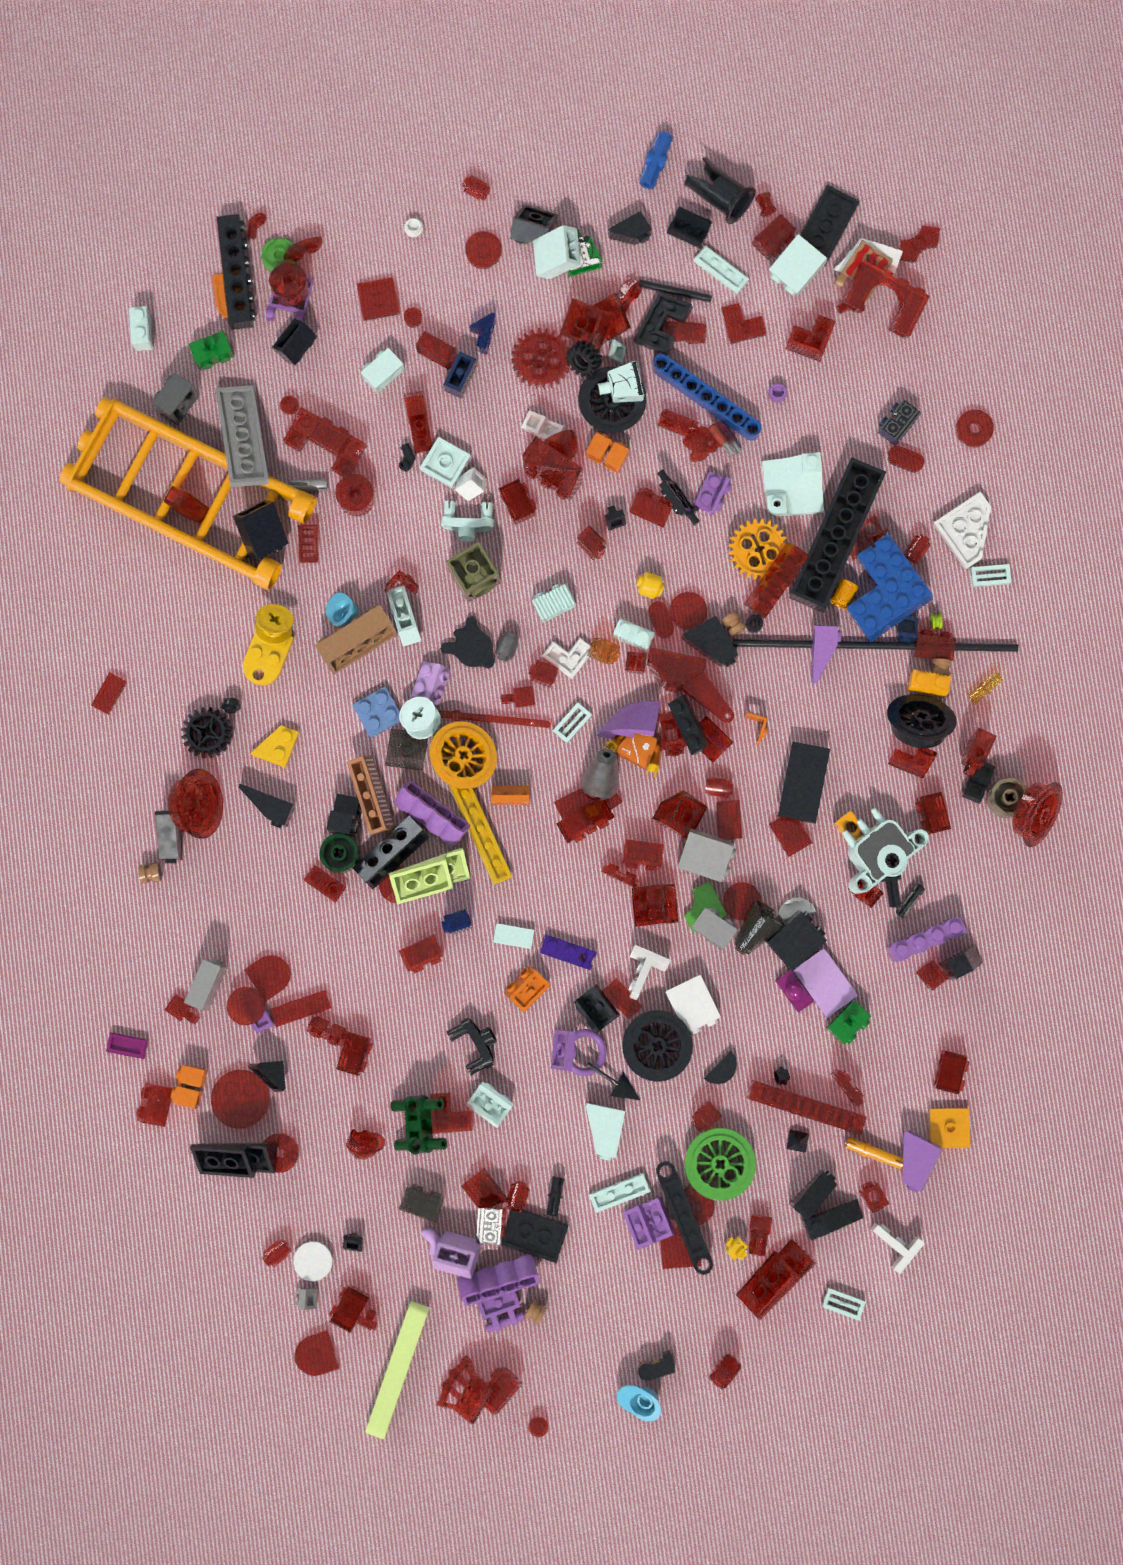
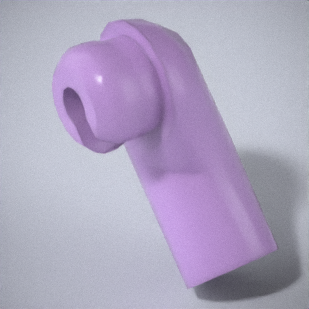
(432, 1237)

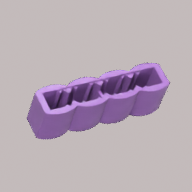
(434, 815)
(929, 938)
(498, 1280)

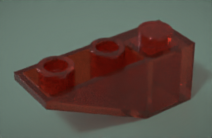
(418, 421)

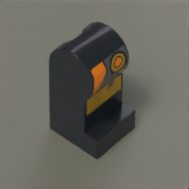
(651, 1370)

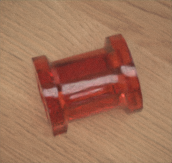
(765, 197)

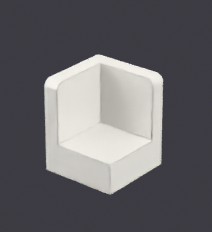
(470, 484)

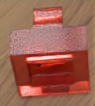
(368, 1322)

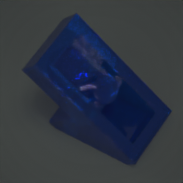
(485, 328)

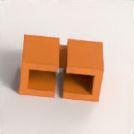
(599, 447)
(188, 1096)

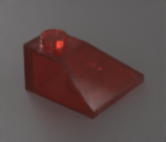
(680, 813)

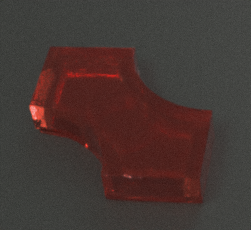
(926, 239)

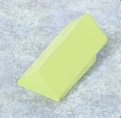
(429, 876)

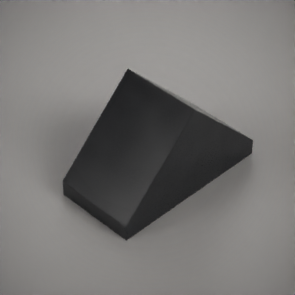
(271, 1074)

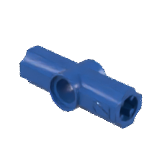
(656, 160)

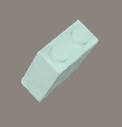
(556, 252)
(797, 266)

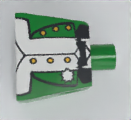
(589, 256)

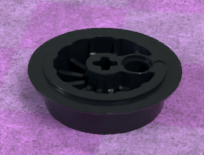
(584, 399)
(920, 720)
(633, 1034)

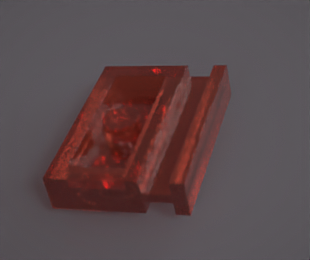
(790, 835)
(843, 1081)
(483, 1186)

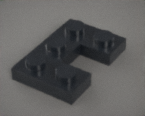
(650, 330)

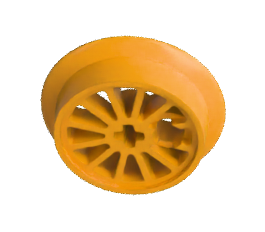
(482, 742)

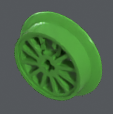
(736, 1185)

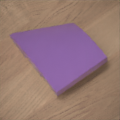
(632, 719)

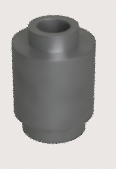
(507, 647)

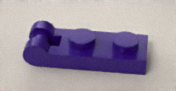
(567, 952)

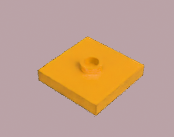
(950, 1127)

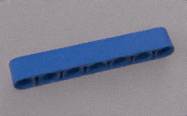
(702, 389)

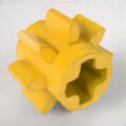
(736, 1248)

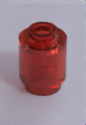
(476, 187)
(917, 548)
(719, 787)
(517, 1196)
(276, 1253)

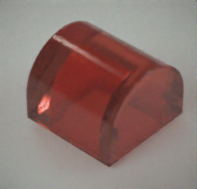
(636, 662)

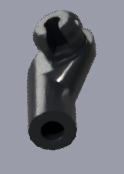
(408, 459)

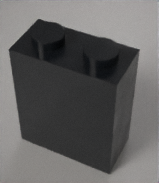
(261, 530)
(797, 940)

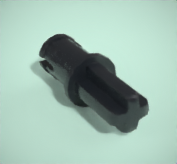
(555, 1196)

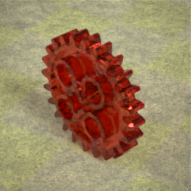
(531, 345)

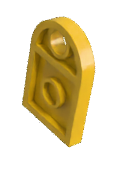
(267, 659)

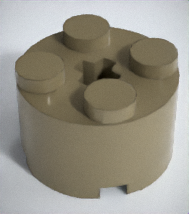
(997, 796)

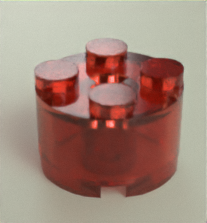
(289, 284)
(355, 484)

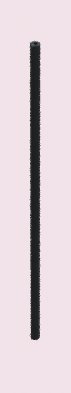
(867, 645)

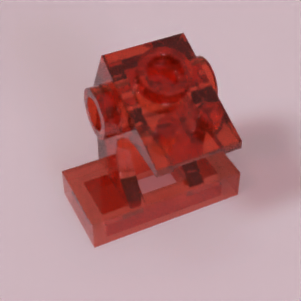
(671, 747)

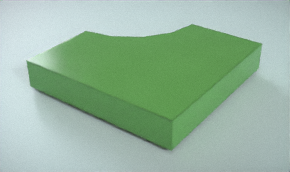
(704, 898)

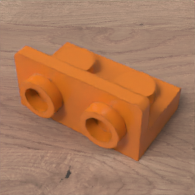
(510, 795)
(526, 988)

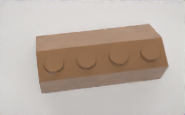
(356, 639)

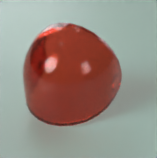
(564, 442)

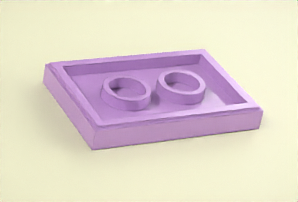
(825, 983)

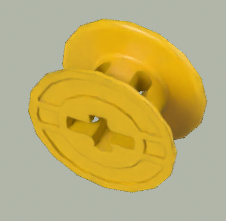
(273, 624)

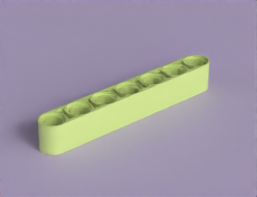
(397, 1370)

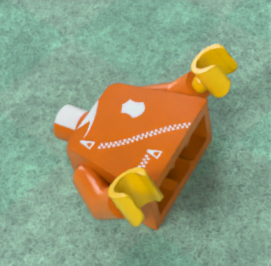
(640, 750)

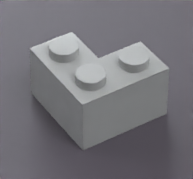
(715, 929)

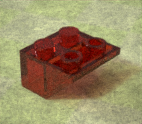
(655, 905)

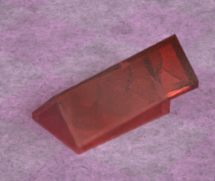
(775, 1278)

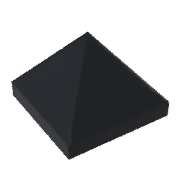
(797, 1141)
(353, 1242)

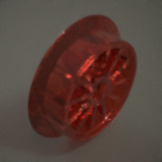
(194, 812)
(1037, 812)

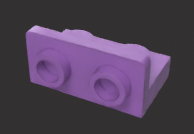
(712, 492)

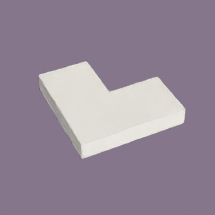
(568, 662)

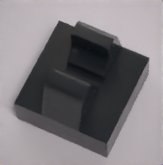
(614, 518)

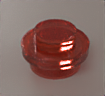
(289, 405)
(538, 1426)

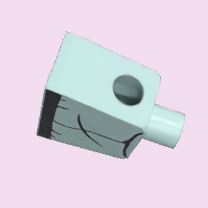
(623, 384)

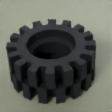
(589, 353)

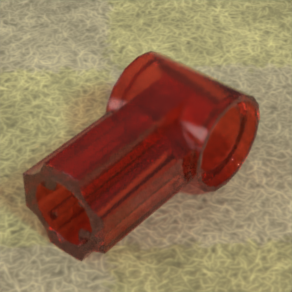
(760, 1229)

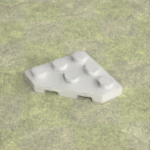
(966, 529)

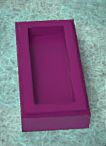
(127, 1045)

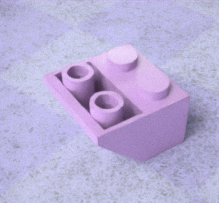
(456, 1254)

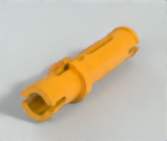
(866, 1149)

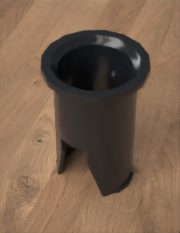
(725, 192)

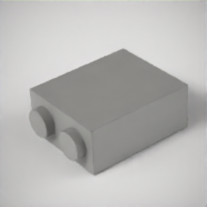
(707, 855)
(206, 984)

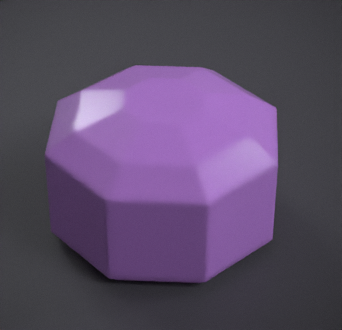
(777, 392)

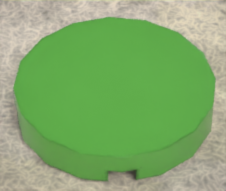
(274, 251)

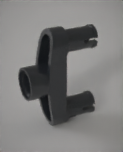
(481, 1040)

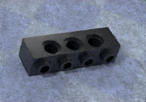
(390, 861)

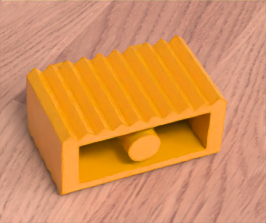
(929, 683)

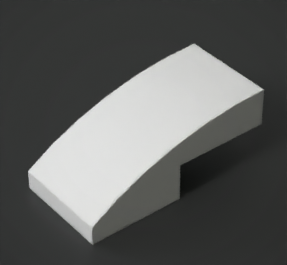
(540, 426)

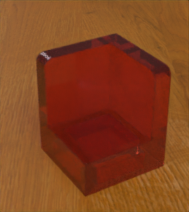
(931, 975)

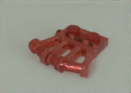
(474, 1395)

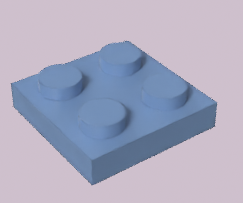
(377, 712)

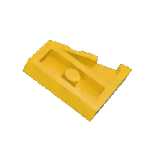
(277, 747)

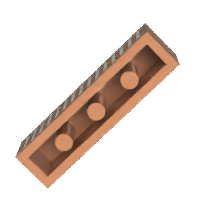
(371, 794)

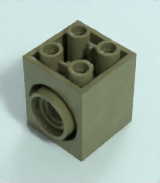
(473, 572)

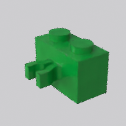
(211, 350)
(849, 1022)

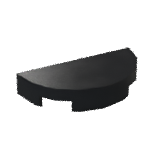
(723, 1070)

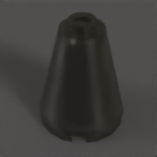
(757, 927)

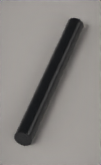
(675, 291)

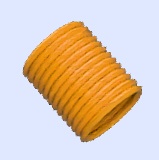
(844, 593)

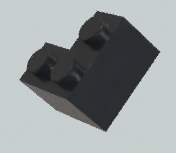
(344, 816)

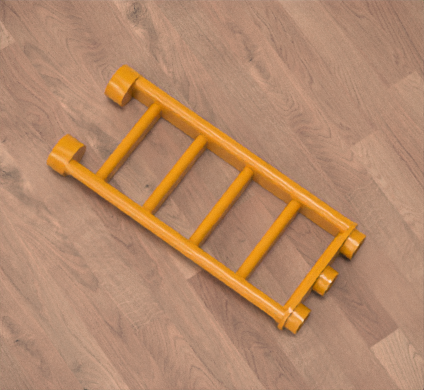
(91, 442)

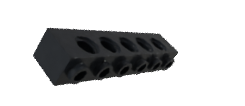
(227, 226)

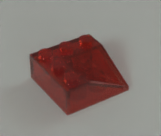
(552, 469)

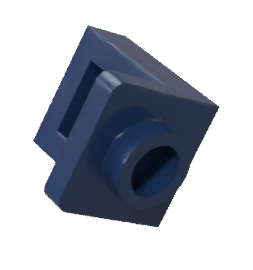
(907, 629)

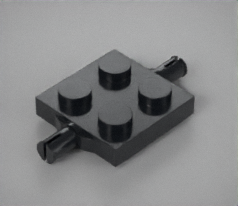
(680, 502)

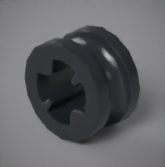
(754, 618)

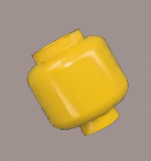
(650, 585)

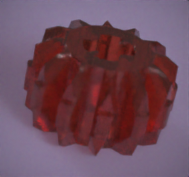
(725, 1371)

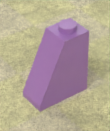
(918, 1160)

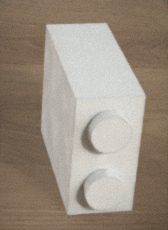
(693, 1004)

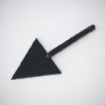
(622, 1088)

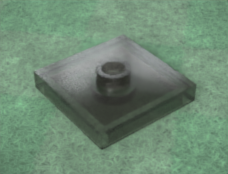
(406, 751)

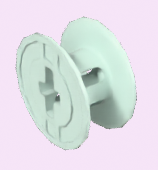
(420, 717)

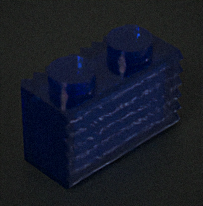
(456, 922)

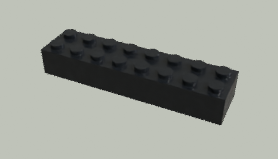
(837, 534)

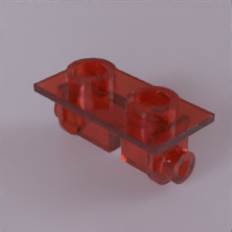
(629, 291)
(677, 423)
(334, 1036)

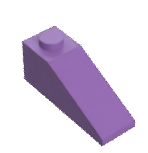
(823, 646)

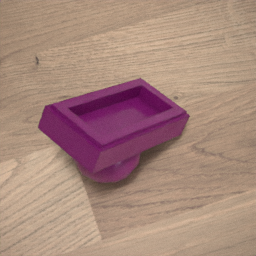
(794, 991)

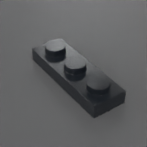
(688, 724)

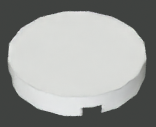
(313, 1261)

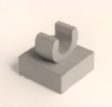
(307, 1298)

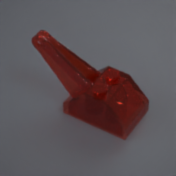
(686, 673)

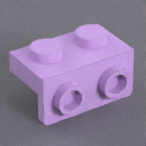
(431, 682)

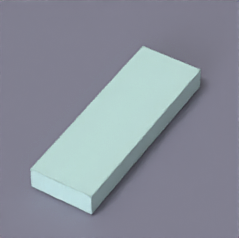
(721, 270)
(619, 1192)

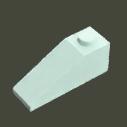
(403, 616)

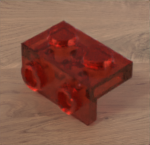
(651, 507)
(935, 645)
(154, 1104)

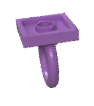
(565, 1051)

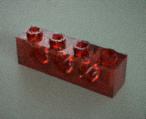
(776, 579)

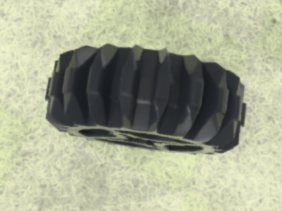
(222, 740)

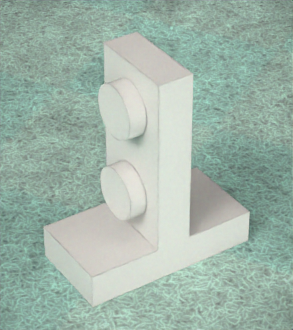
(649, 959)
(897, 1244)

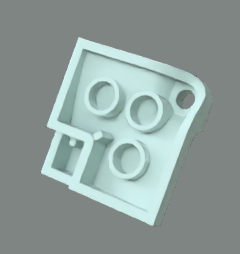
(794, 485)

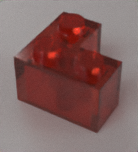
(811, 343)
(585, 821)
(447, 1120)

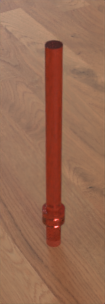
(457, 715)

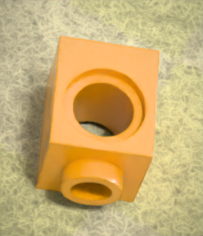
(848, 818)

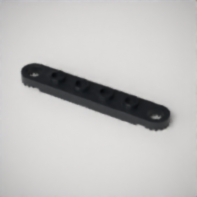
(684, 1217)

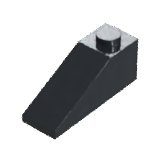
(273, 808)
(832, 1219)

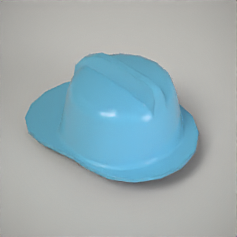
(341, 609)
(640, 1401)

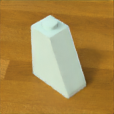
(606, 1129)

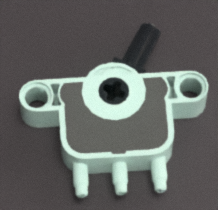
(875, 847)

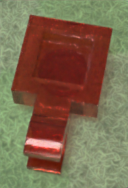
(522, 697)
(179, 1010)

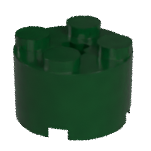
(329, 851)

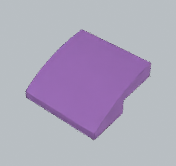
(649, 1223)

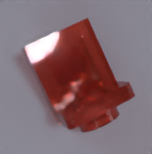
(870, 897)

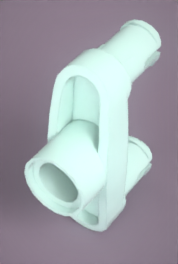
(467, 526)

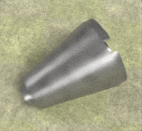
(601, 776)

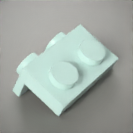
(490, 1104)

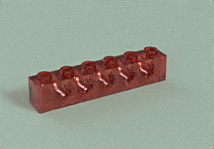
(806, 1107)

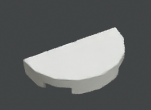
(793, 905)

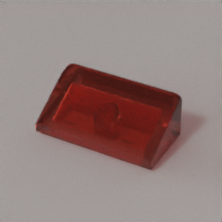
(729, 819)

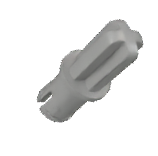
(310, 484)

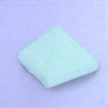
(616, 351)

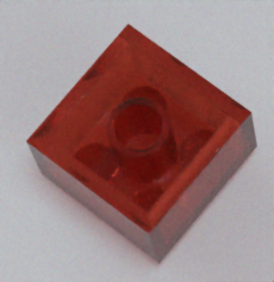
(586, 323)

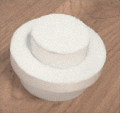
(413, 227)

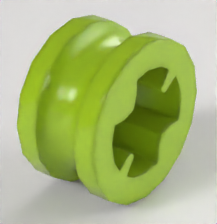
(935, 621)

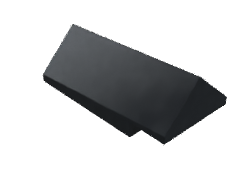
(235, 1158)

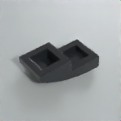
(978, 783)

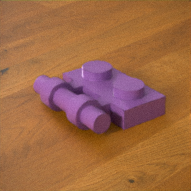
(501, 1304)

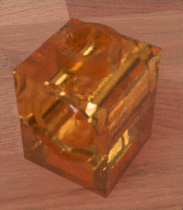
(604, 651)

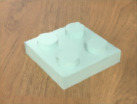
(445, 462)

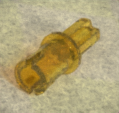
(985, 688)

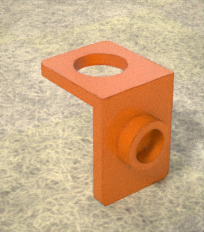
(763, 731)

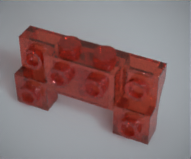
(327, 436)

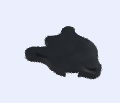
(472, 646)

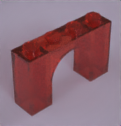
(910, 298)

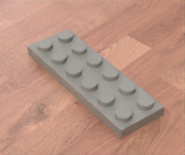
(242, 436)

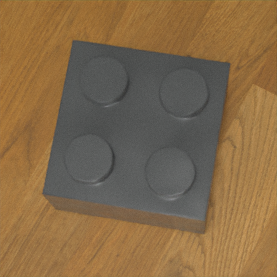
(175, 398)

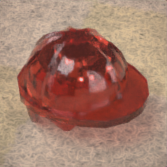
(364, 1144)

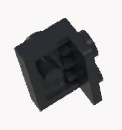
(689, 227)
(596, 1008)

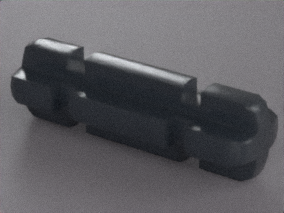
(910, 900)

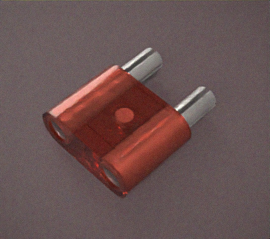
(724, 437)

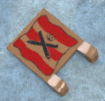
(862, 253)

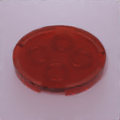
(240, 1099)

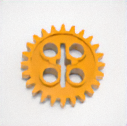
(742, 556)

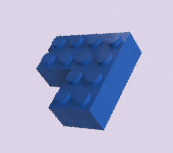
(897, 592)

